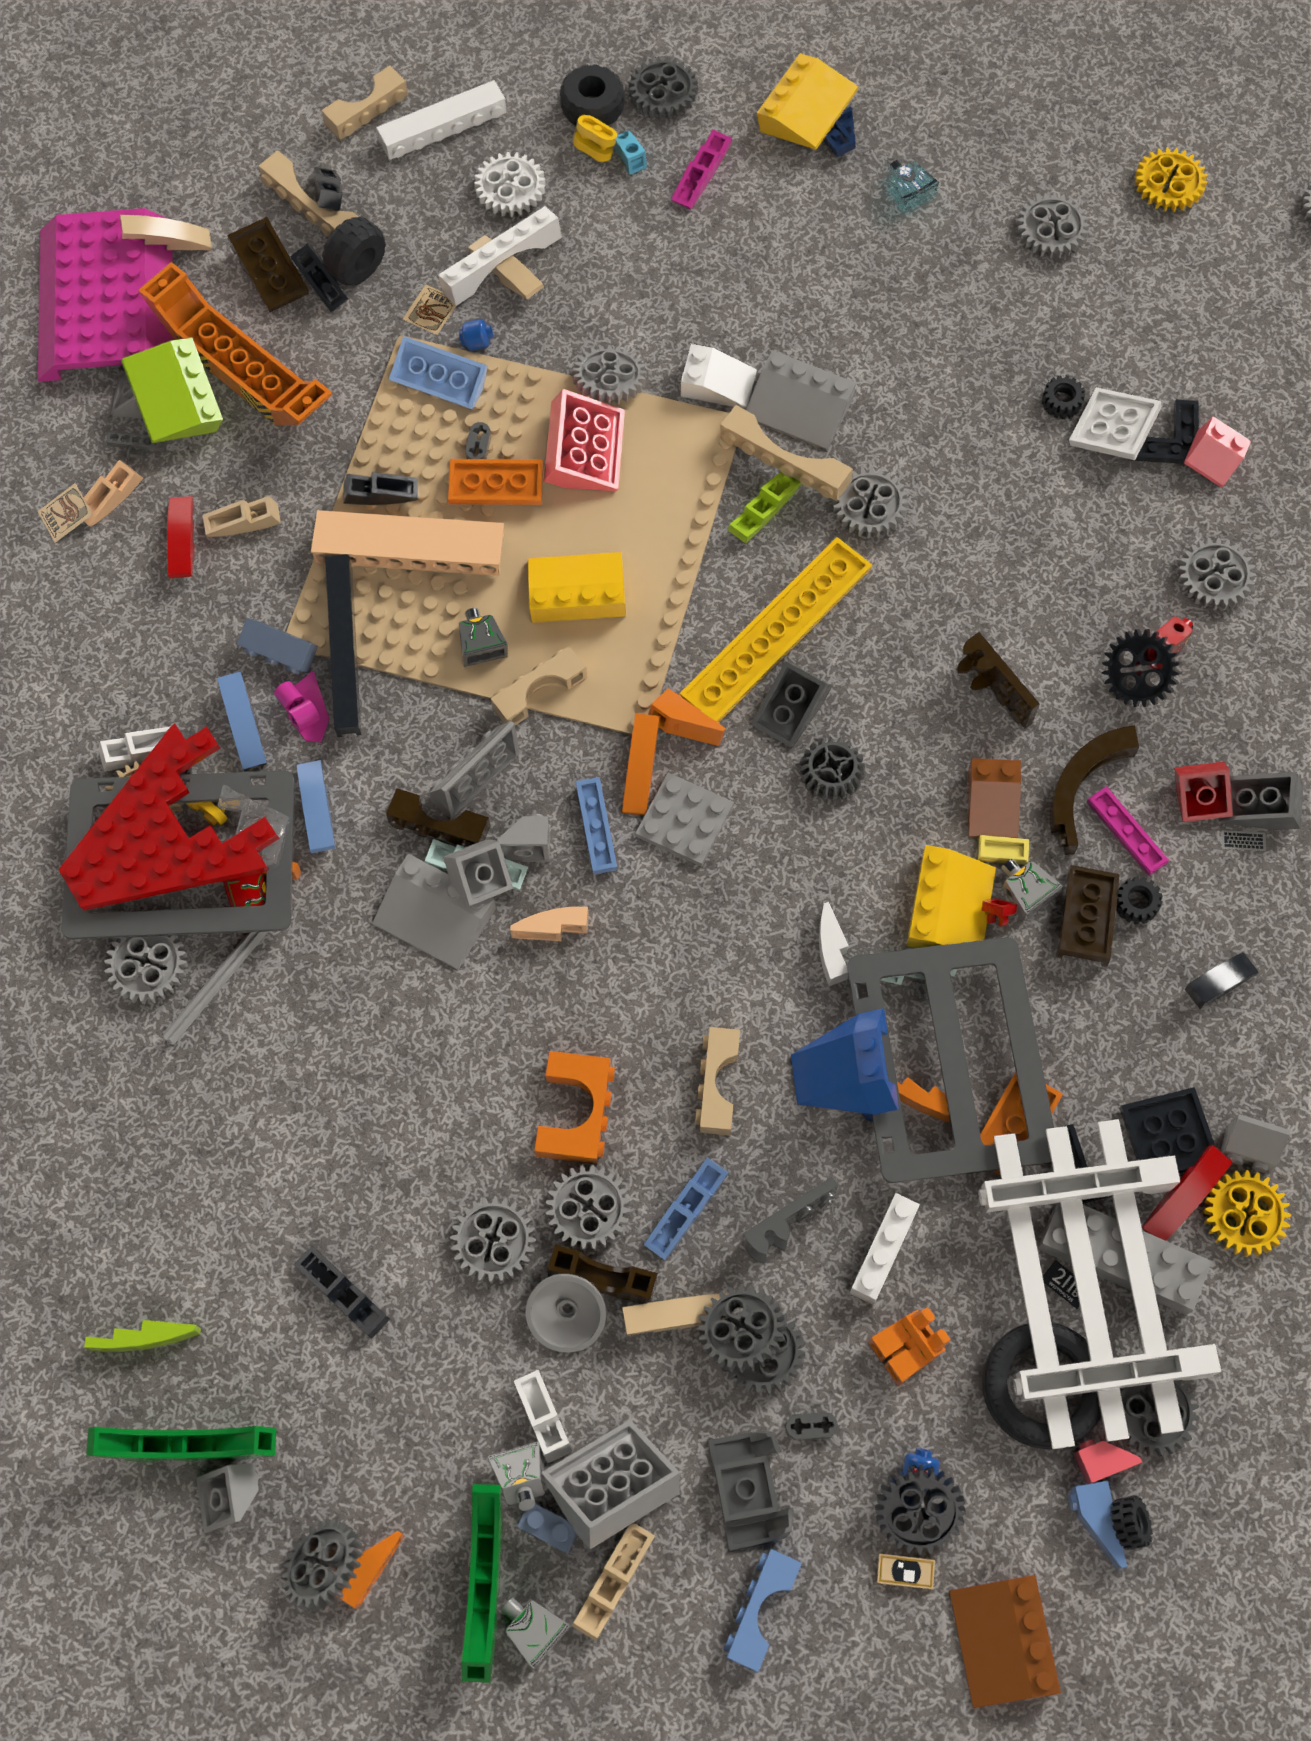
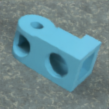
(630, 152)

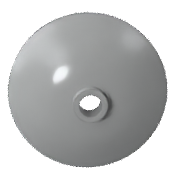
(564, 1328)

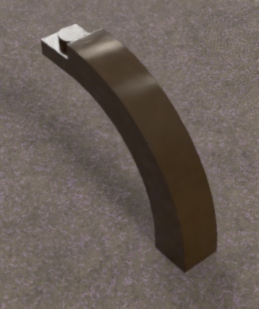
(1097, 752)

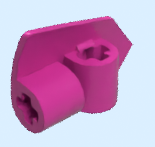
(304, 707)

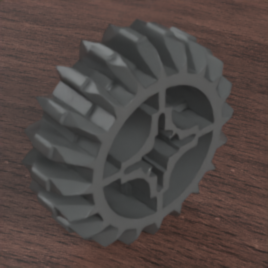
(847, 760)

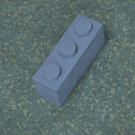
(277, 646)

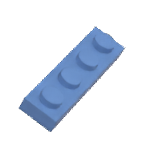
(596, 825)

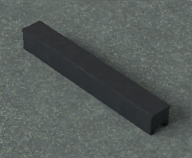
(343, 645)

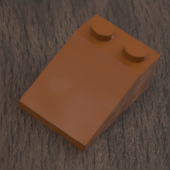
(994, 797)

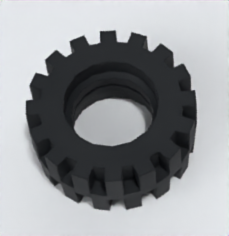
(1067, 386)
(1148, 890)
(1131, 1522)

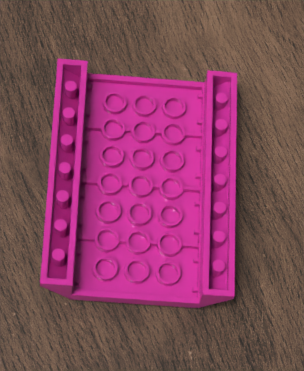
(91, 292)

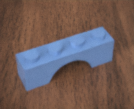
(748, 1644)

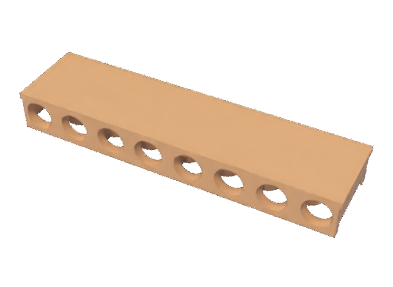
(408, 541)

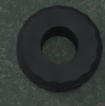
(592, 81)
(354, 251)

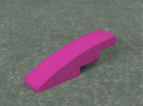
(701, 169)

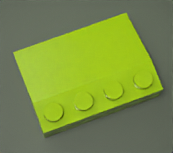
(172, 391)

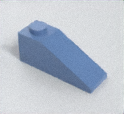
(1093, 1509)

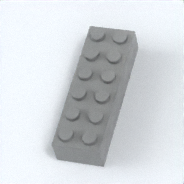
(1174, 1271)

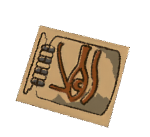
(430, 310)
(65, 512)

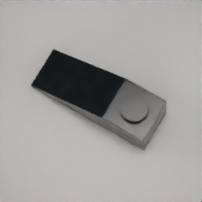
(319, 278)

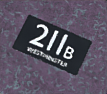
(1062, 1282)

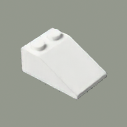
(717, 378)

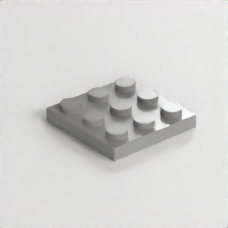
(684, 819)

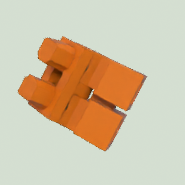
(917, 1337)

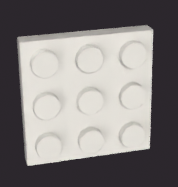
(1115, 423)

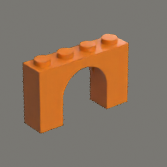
(583, 1142)

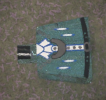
(910, 185)

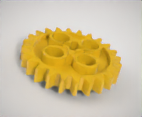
(1156, 171)
(1269, 1221)

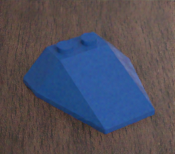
(847, 1068)

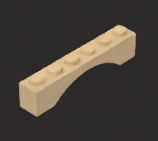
(280, 175)
(824, 475)

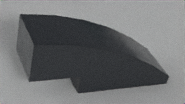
(327, 188)
(379, 489)
(1221, 980)

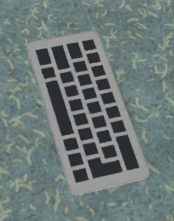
(1243, 840)

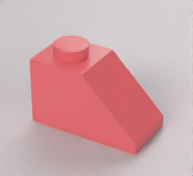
(1103, 1460)

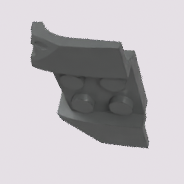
(748, 1489)

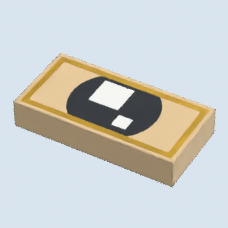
(905, 1571)

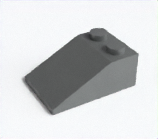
(791, 704)
(1266, 801)

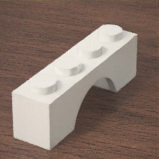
(884, 1249)

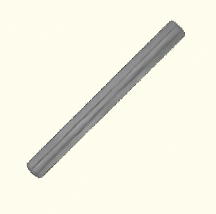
(212, 986)

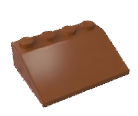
(1004, 1641)

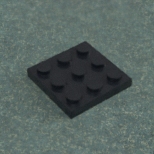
(1168, 1127)

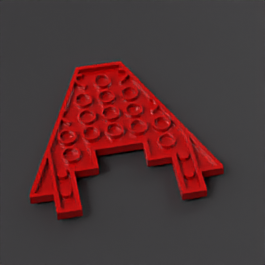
(141, 846)

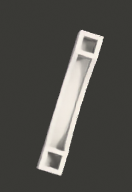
(465, 276)

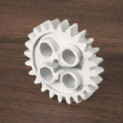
(509, 184)

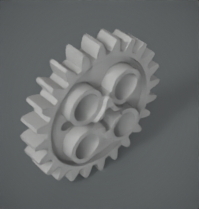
(1038, 230)
(609, 374)
(891, 507)
(1225, 590)
(138, 983)
(573, 1226)
(470, 1233)

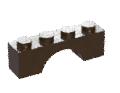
(407, 812)
(624, 1283)

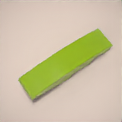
(764, 506)
(152, 1335)

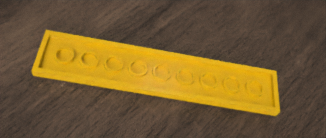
(776, 630)

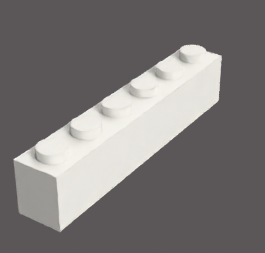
(441, 120)

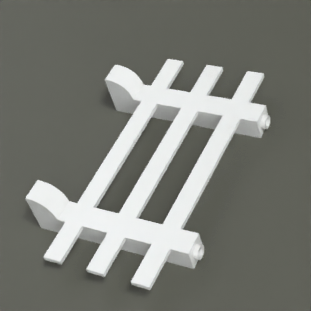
(1103, 1372)

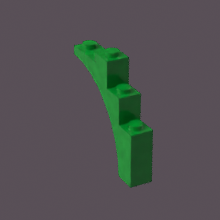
(181, 1445)
(483, 1584)

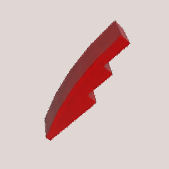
(180, 537)
(1188, 1194)

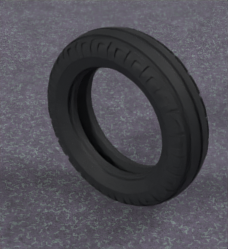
(999, 1400)

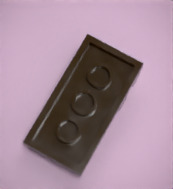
(267, 264)
(999, 677)
(1089, 915)

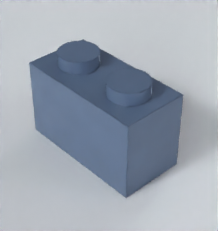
(548, 1528)

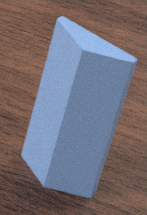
(438, 372)

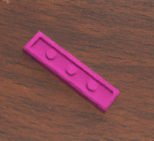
(1127, 831)

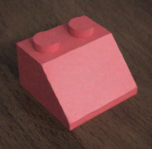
(1216, 451)

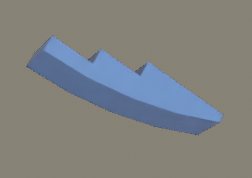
(242, 720)
(315, 806)
(686, 1208)

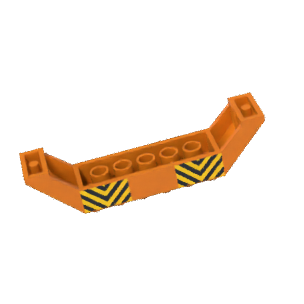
(230, 352)

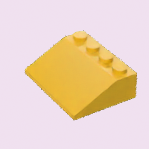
(805, 102)
(576, 587)
(949, 899)

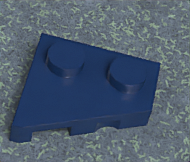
(842, 134)

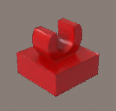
(999, 908)

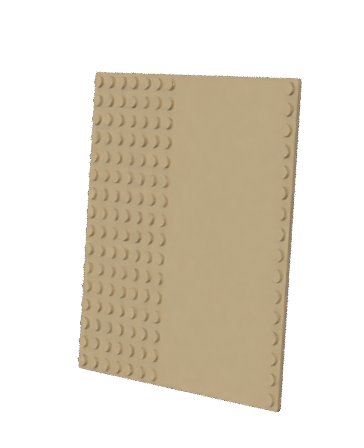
(657, 518)

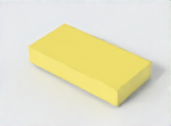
(1003, 849)

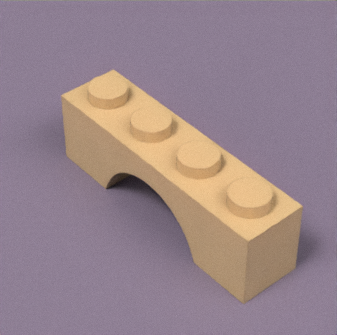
(346, 117)
(561, 670)
(716, 1112)

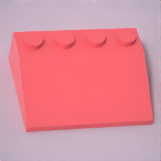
(583, 443)

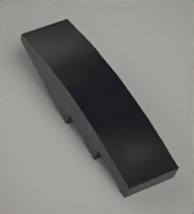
(341, 1292)

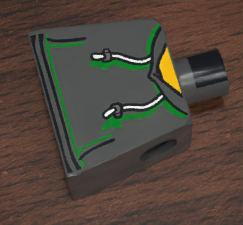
(481, 639)

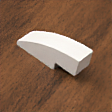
(128, 750)
(832, 947)
(543, 1416)

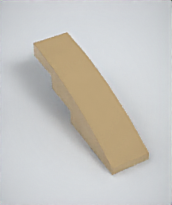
(164, 231)
(512, 273)
(667, 1314)
(613, 1581)

